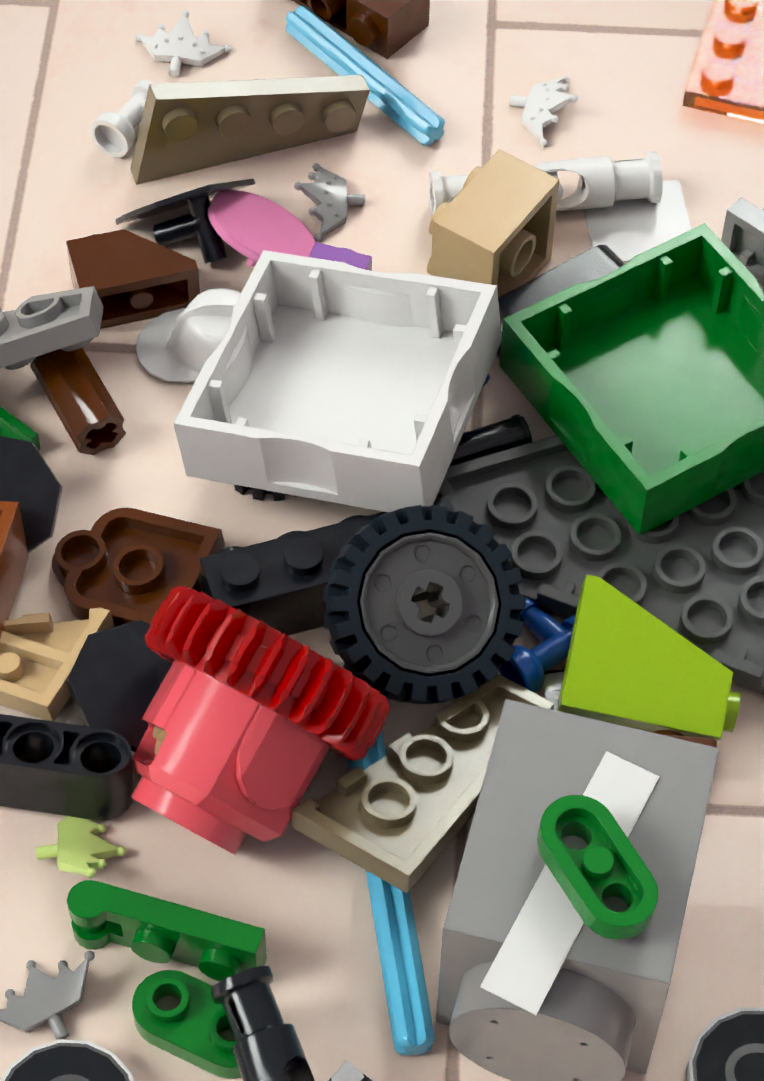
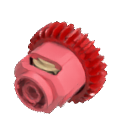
(242, 721)

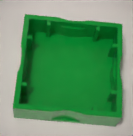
(651, 375)

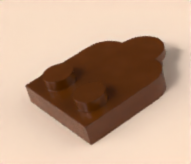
(131, 562)

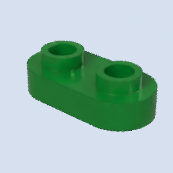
(600, 870)
(191, 1027)

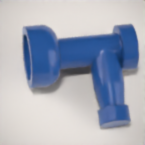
(528, 666)

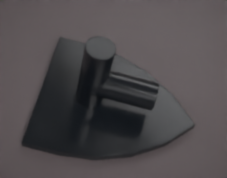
(192, 224)

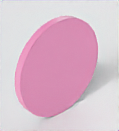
(257, 224)

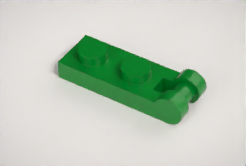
(163, 930)

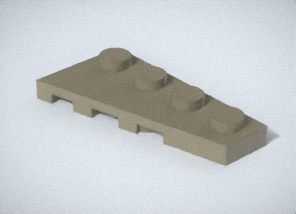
(232, 120)
(417, 796)

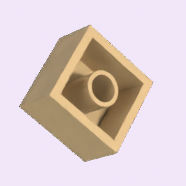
(496, 225)

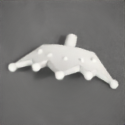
(181, 46)
(541, 103)

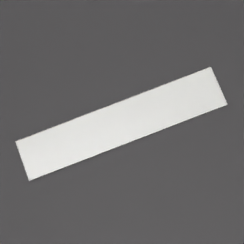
(548, 919)

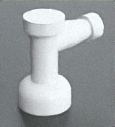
(115, 131)

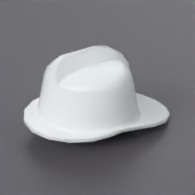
(183, 339)

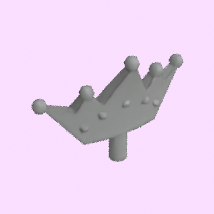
(331, 196)
(46, 998)

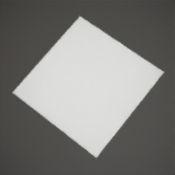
(638, 225)

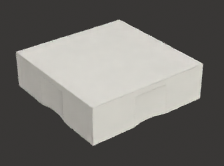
(341, 383)

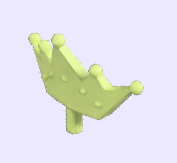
(79, 847)

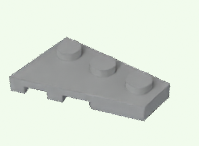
(47, 324)

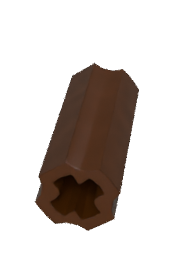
(80, 399)

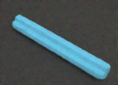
(347, 59)

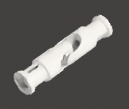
(598, 184)

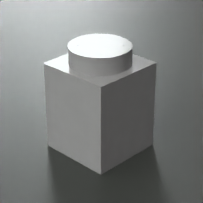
(608, 991)

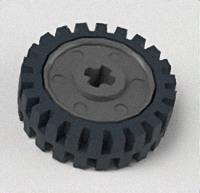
(468, 584)

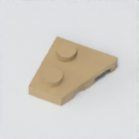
(39, 659)

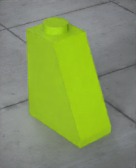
(641, 671)

